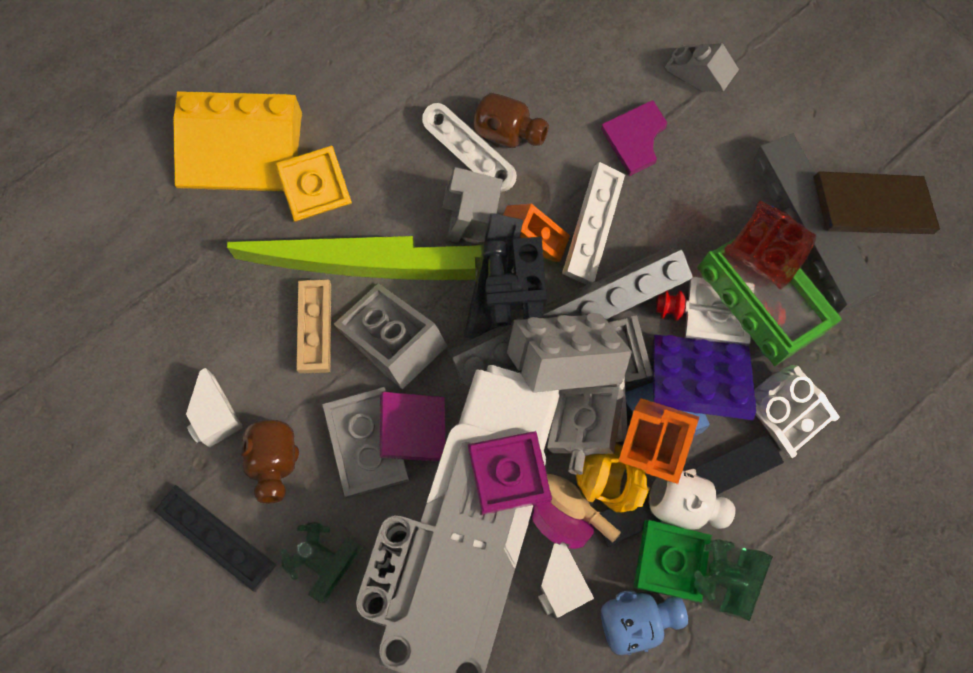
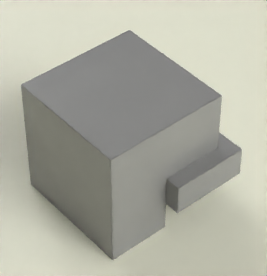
(472, 200)

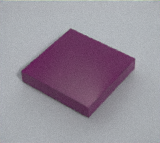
(412, 426)
(509, 473)

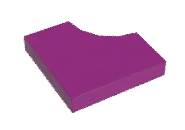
(634, 135)

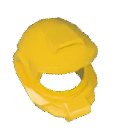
(603, 479)

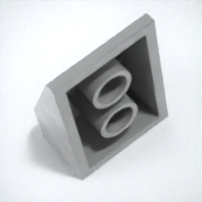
(391, 335)

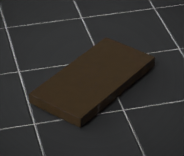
(875, 203)

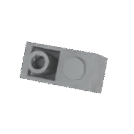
(703, 66)

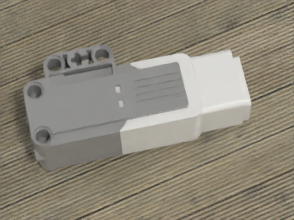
(455, 562)

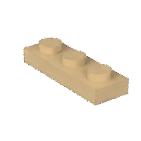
(314, 326)

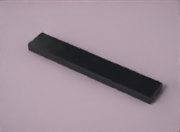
(722, 471)

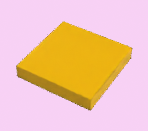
(313, 183)

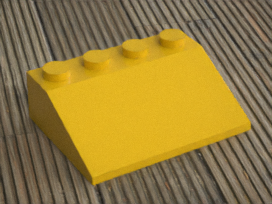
(234, 139)

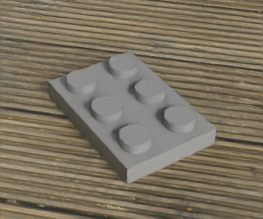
(356, 445)

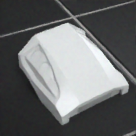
(792, 408)

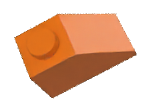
(539, 225)

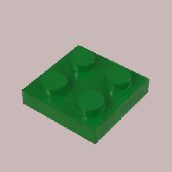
(670, 559)

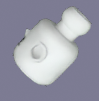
(690, 502)

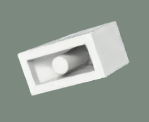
(210, 412)
(563, 583)

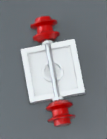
(705, 314)

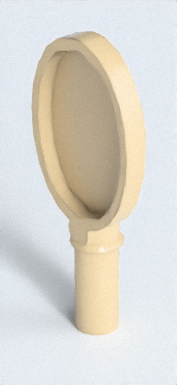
(571, 501)

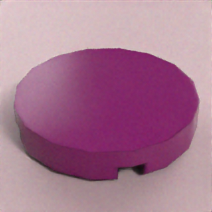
(561, 527)

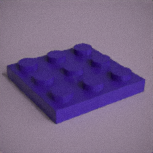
(703, 377)

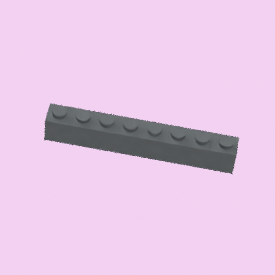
(604, 296)

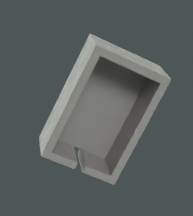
(568, 352)

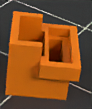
(658, 440)

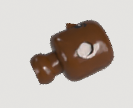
(508, 122)
(268, 457)

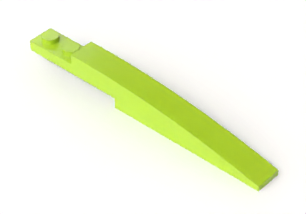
(364, 257)

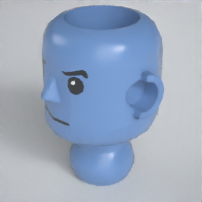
(637, 623)

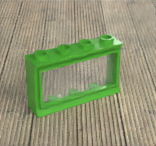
(774, 318)

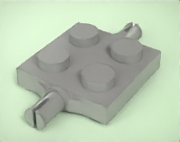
(585, 423)

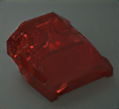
(772, 244)

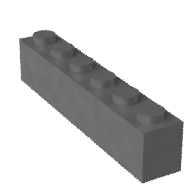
(834, 255)

